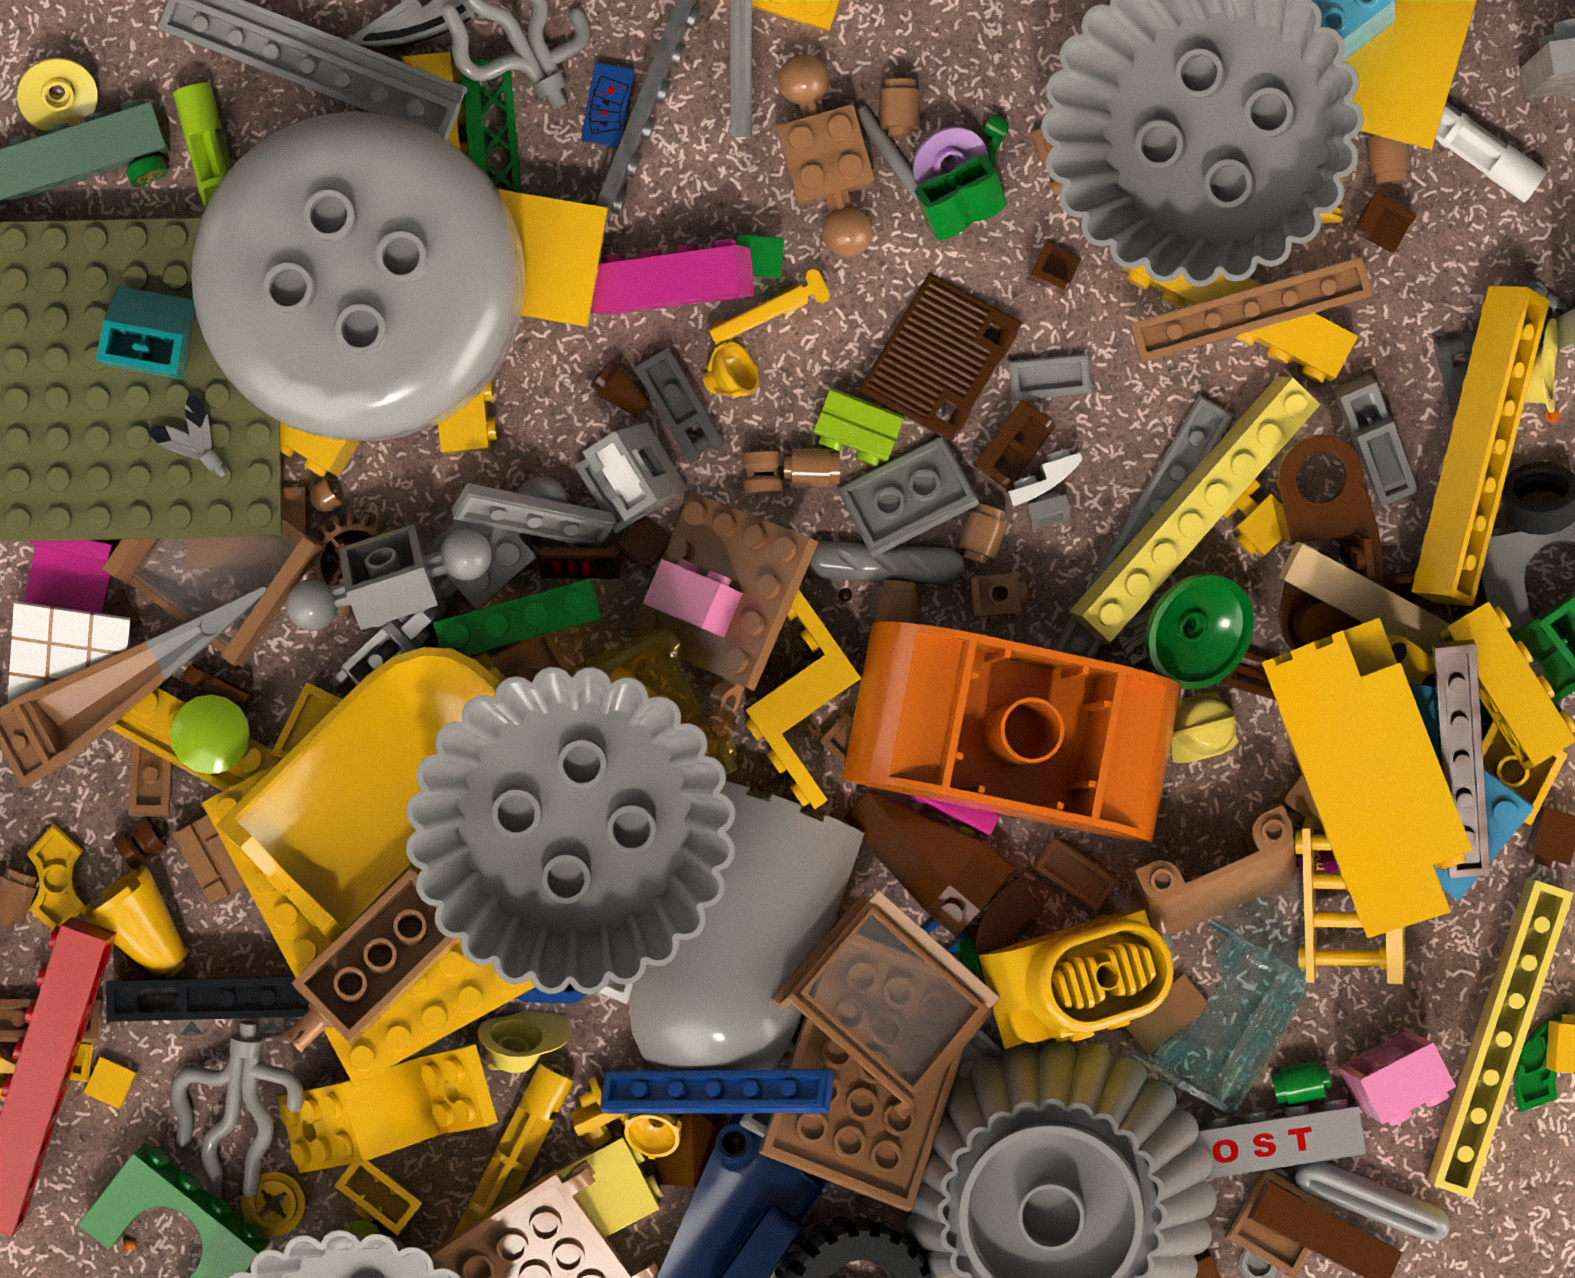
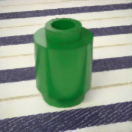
(1301, 1082)

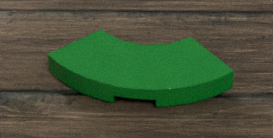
(1532, 1080)

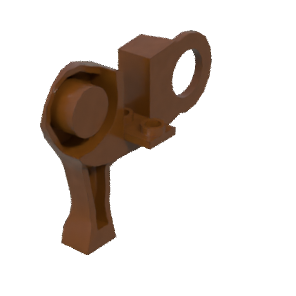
(1346, 514)

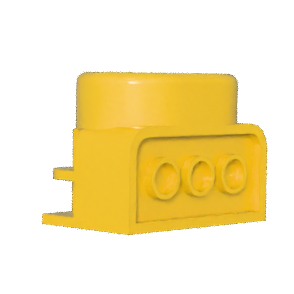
(1052, 983)

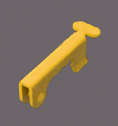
(784, 302)

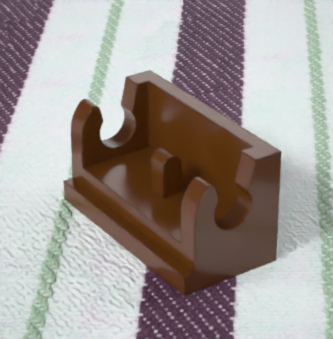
(1015, 445)

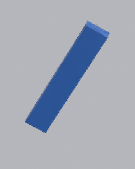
(717, 1091)

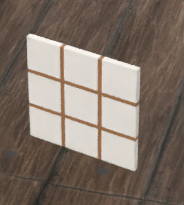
(59, 642)

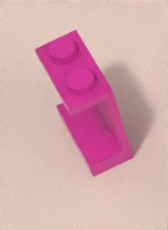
(69, 575)

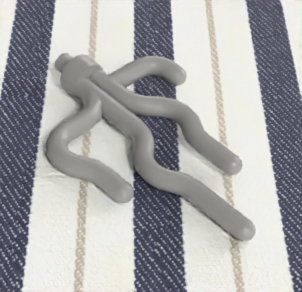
(530, 58)
(242, 1082)

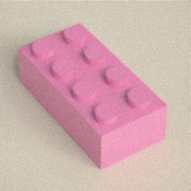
(1397, 1078)

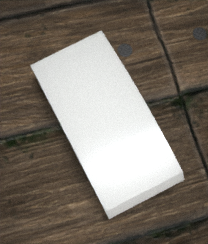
(1057, 468)

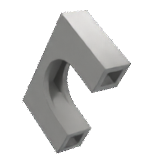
(1505, 568)

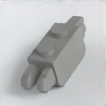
(391, 640)

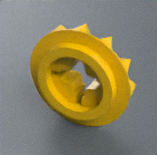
(292, 1205)

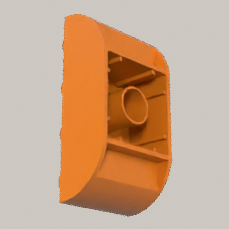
(1012, 729)

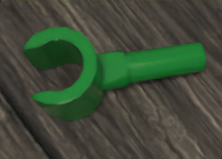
(997, 129)

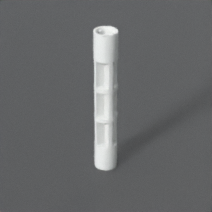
(1489, 154)

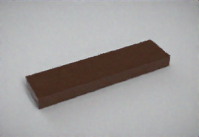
(1323, 1233)

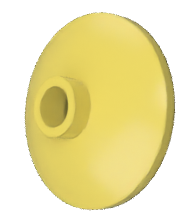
(46, 109)

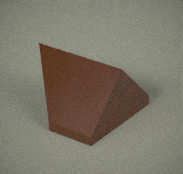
(694, 1150)

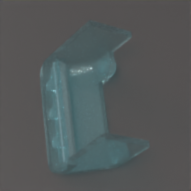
(1236, 1027)

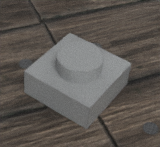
(1048, 511)

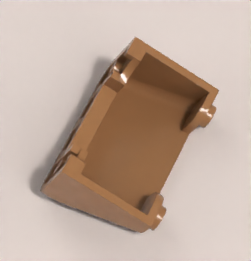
(1180, 905)

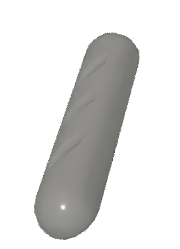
(902, 563)
(1373, 1200)

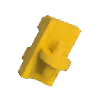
(590, 1119)

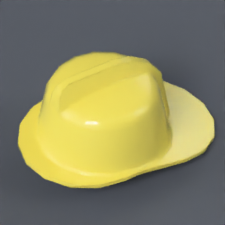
(1541, 384)
(1203, 728)
(520, 1038)

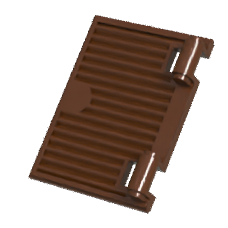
(940, 356)

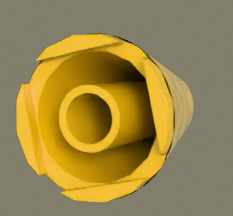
(141, 921)

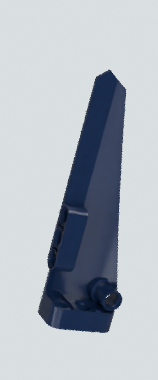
(742, 1213)

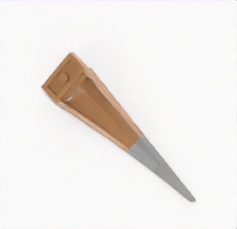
(67, 715)

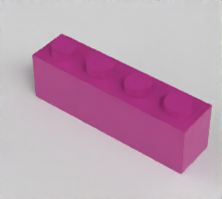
(673, 279)

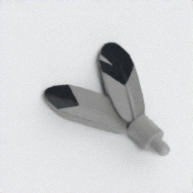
(197, 444)

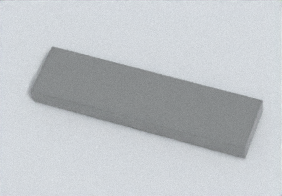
(533, 515)

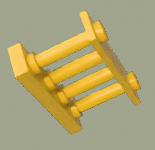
(1388, 957)

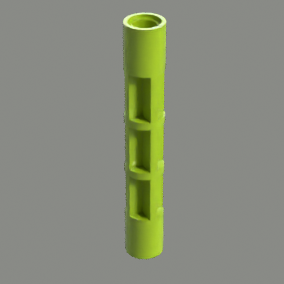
(203, 136)

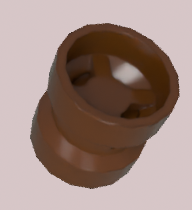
(139, 842)

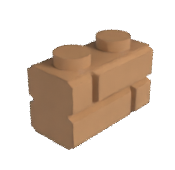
(209, 860)

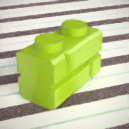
(857, 426)

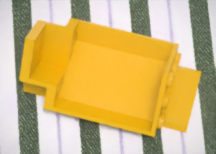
(1370, 774)

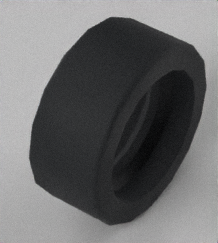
(1535, 518)

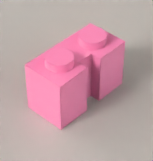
(693, 597)

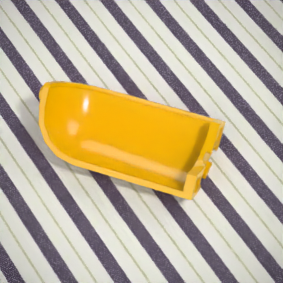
(336, 805)

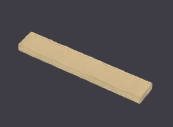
(1360, 597)

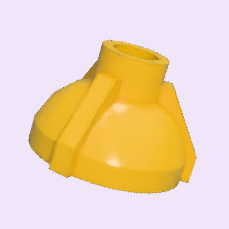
(731, 371)
(653, 1133)

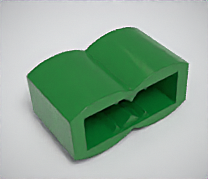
(960, 197)

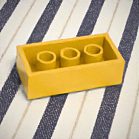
(1511, 690)

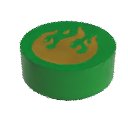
(146, 170)

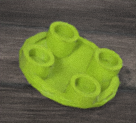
(210, 734)

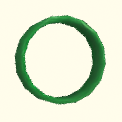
(967, 953)

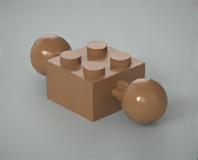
(825, 156)

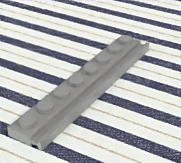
(316, 60)

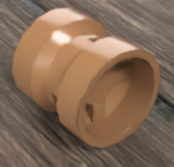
(762, 463)

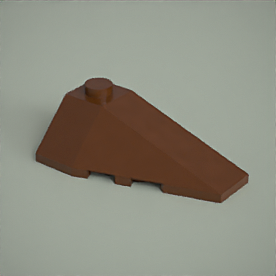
(938, 866)

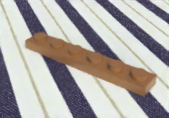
(1251, 310)

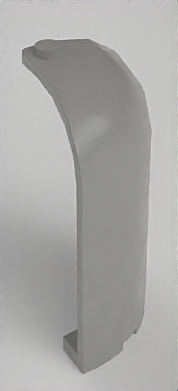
(777, 905)

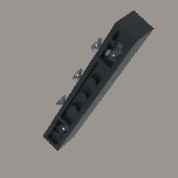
(206, 998)

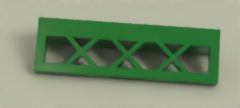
(476, 128)

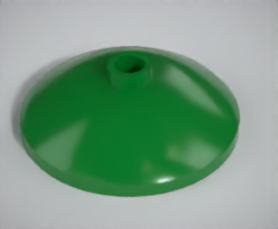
(1213, 638)

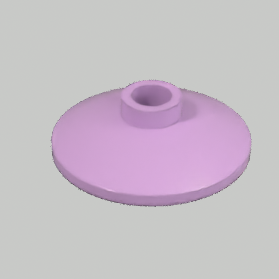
(952, 141)

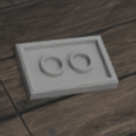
(907, 496)

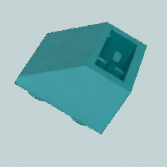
(147, 333)

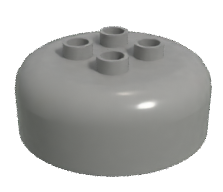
(358, 277)

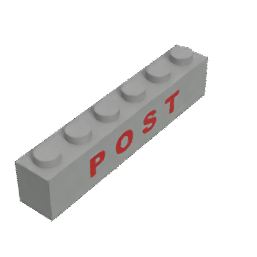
(1283, 1139)

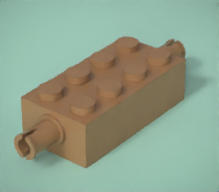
(370, 965)

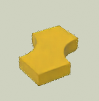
(55, 862)

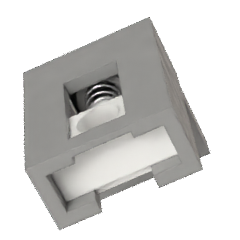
(630, 474)

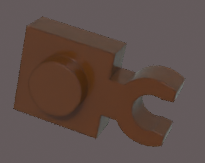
(218, 686)

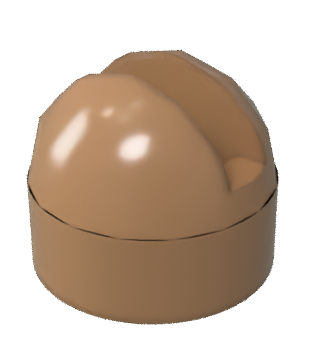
(322, 496)

